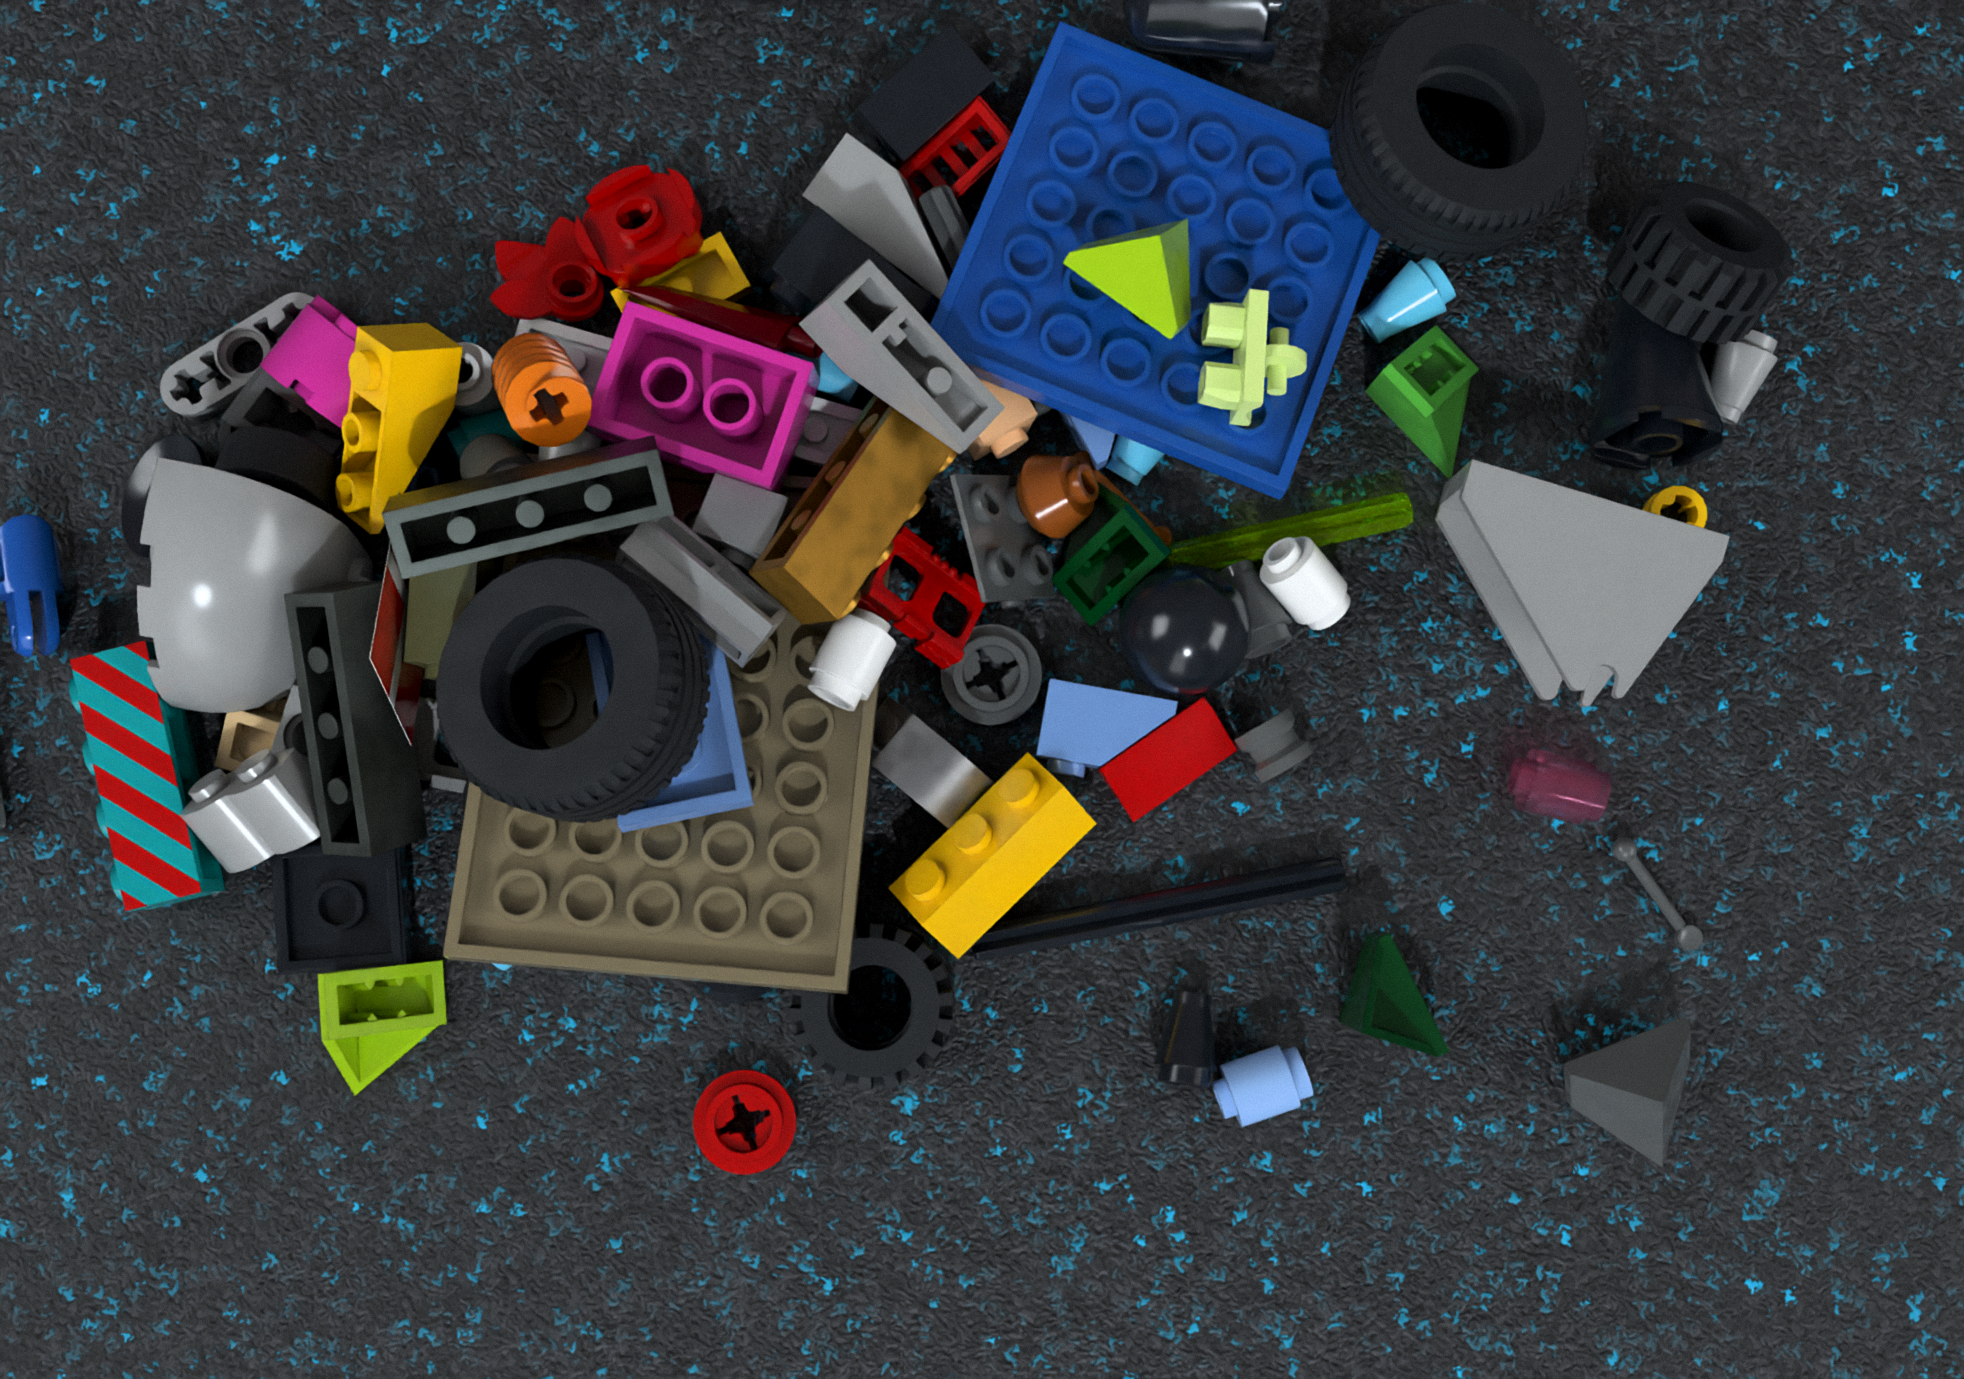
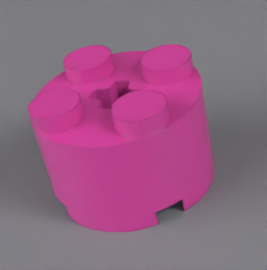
(316, 358)

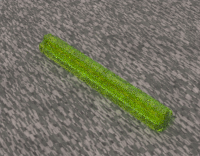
(1322, 526)

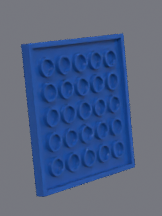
(1131, 146)

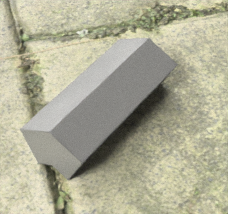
(708, 587)

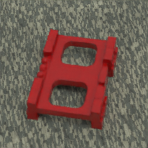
(915, 615)

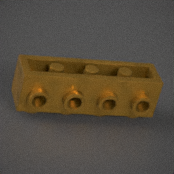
(851, 514)

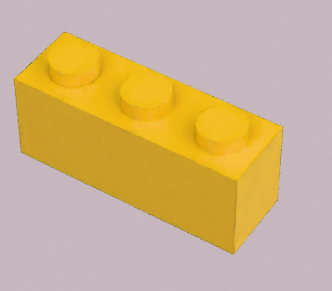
(992, 855)

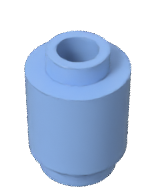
(1262, 1085)

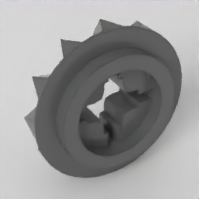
(1020, 684)

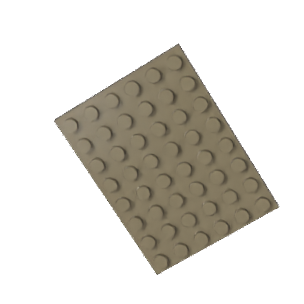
(706, 898)

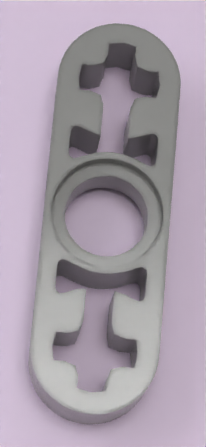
(197, 364)

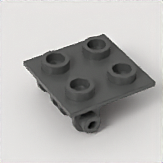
(1001, 542)

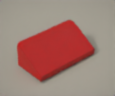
(1168, 759)

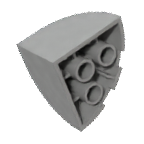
(219, 582)

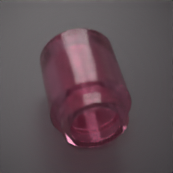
(1559, 787)

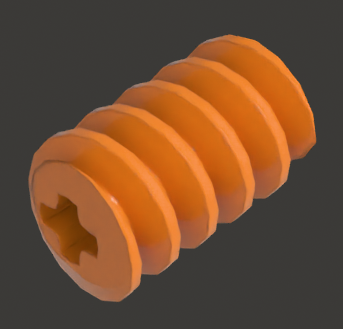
(540, 390)

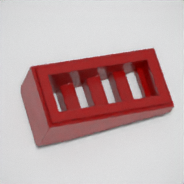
(961, 129)

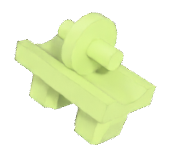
(1241, 384)

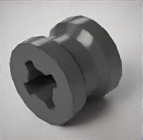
(1274, 746)

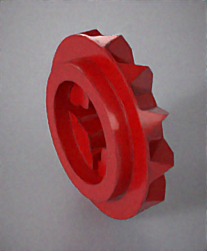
(733, 1150)

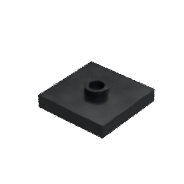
(340, 910)

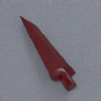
(738, 320)

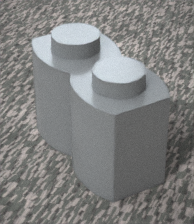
(255, 809)

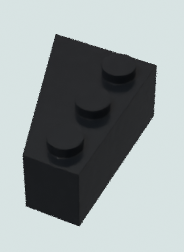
(819, 256)

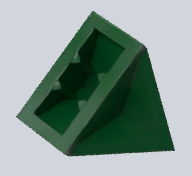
(1107, 557)
(1387, 1001)

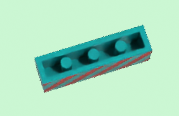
(143, 777)

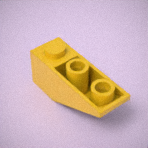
(396, 408)

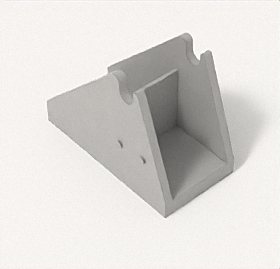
(1574, 576)

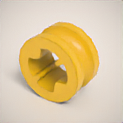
(1686, 497)

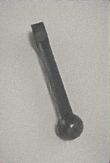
(1685, 935)

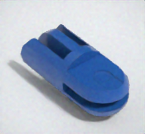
(30, 573)

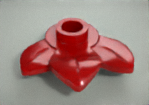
(543, 274)

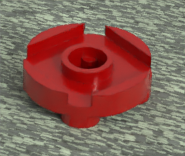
(651, 249)

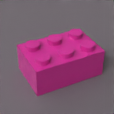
(704, 397)

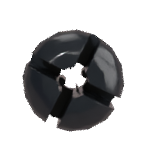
(1205, 28)

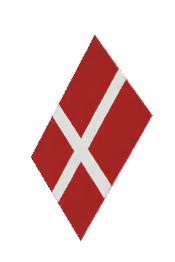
(398, 678)

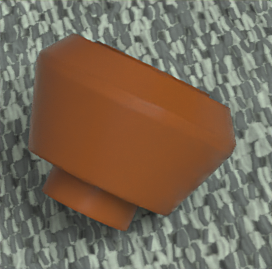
(1056, 493)

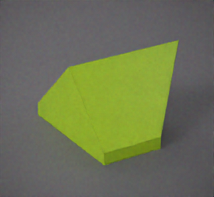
(1143, 273)
(378, 1015)

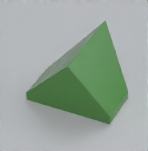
(1427, 395)

